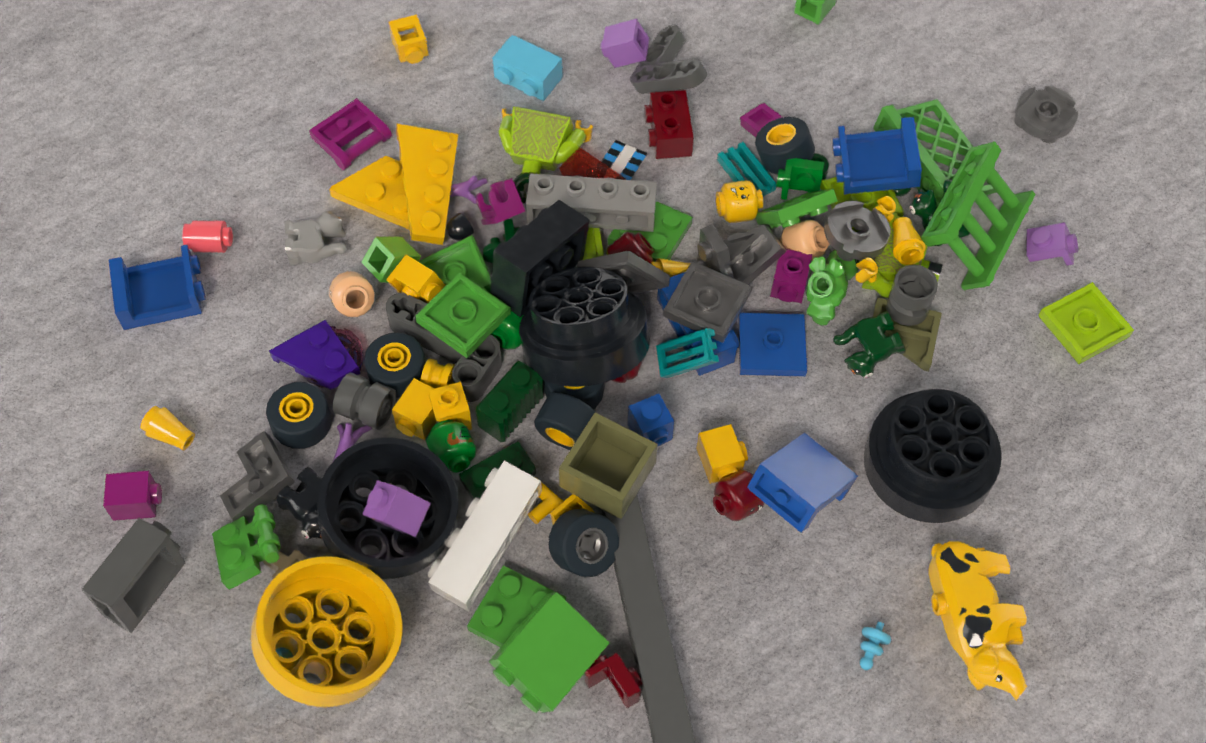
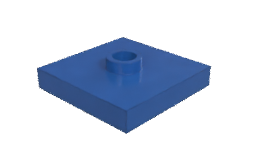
(772, 344)

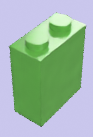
(548, 653)

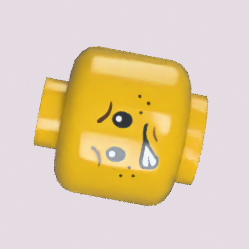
(738, 201)

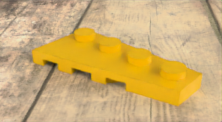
(427, 179)

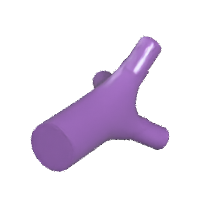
(463, 189)
(349, 438)

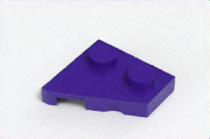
(317, 355)

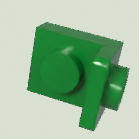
(800, 175)

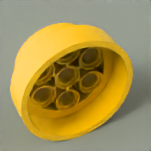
(361, 604)

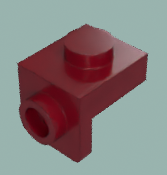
(624, 680)

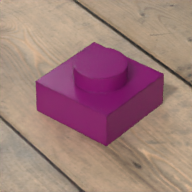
(758, 118)

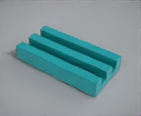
(750, 167)
(707, 348)

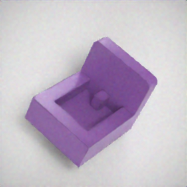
(1051, 242)

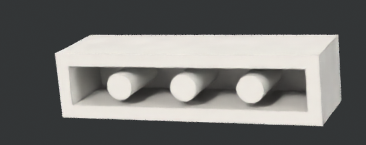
(485, 535)

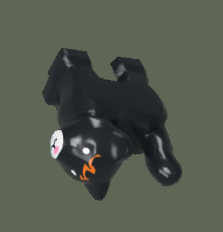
(303, 502)

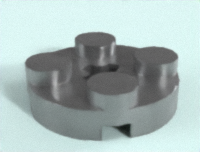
(1043, 126)
(852, 244)

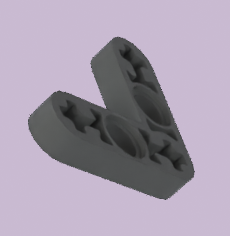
(660, 71)

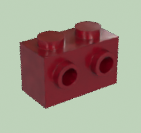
(670, 124)

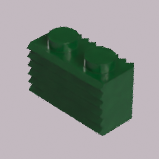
(509, 401)

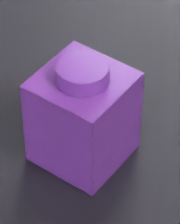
(625, 43)
(396, 508)

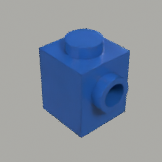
(651, 419)

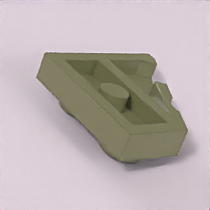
(917, 339)

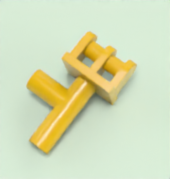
(554, 505)

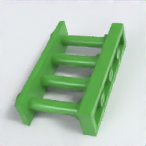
(956, 210)

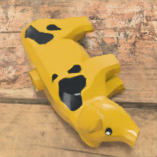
(973, 616)

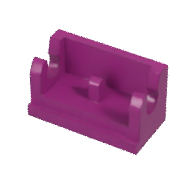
(504, 202)

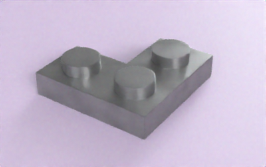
(264, 480)

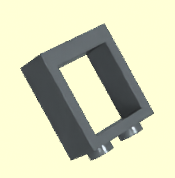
(135, 574)

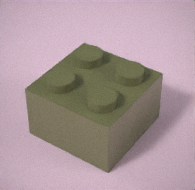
(607, 465)

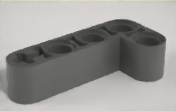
(401, 317)

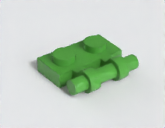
(237, 552)

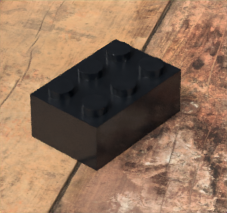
(537, 251)

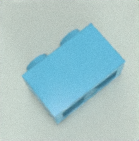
(527, 67)

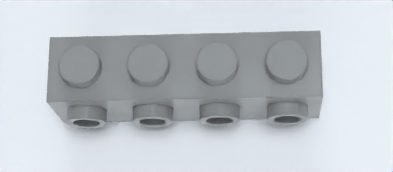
(604, 201)

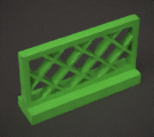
(931, 176)

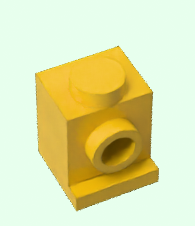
(409, 46)
(415, 280)

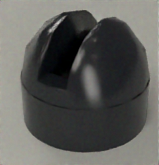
(459, 227)

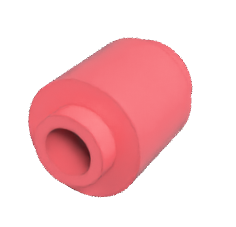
(207, 236)

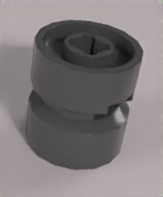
(912, 295)
(361, 399)

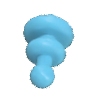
(871, 647)

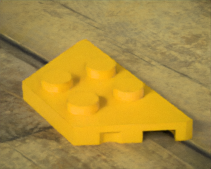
(376, 190)

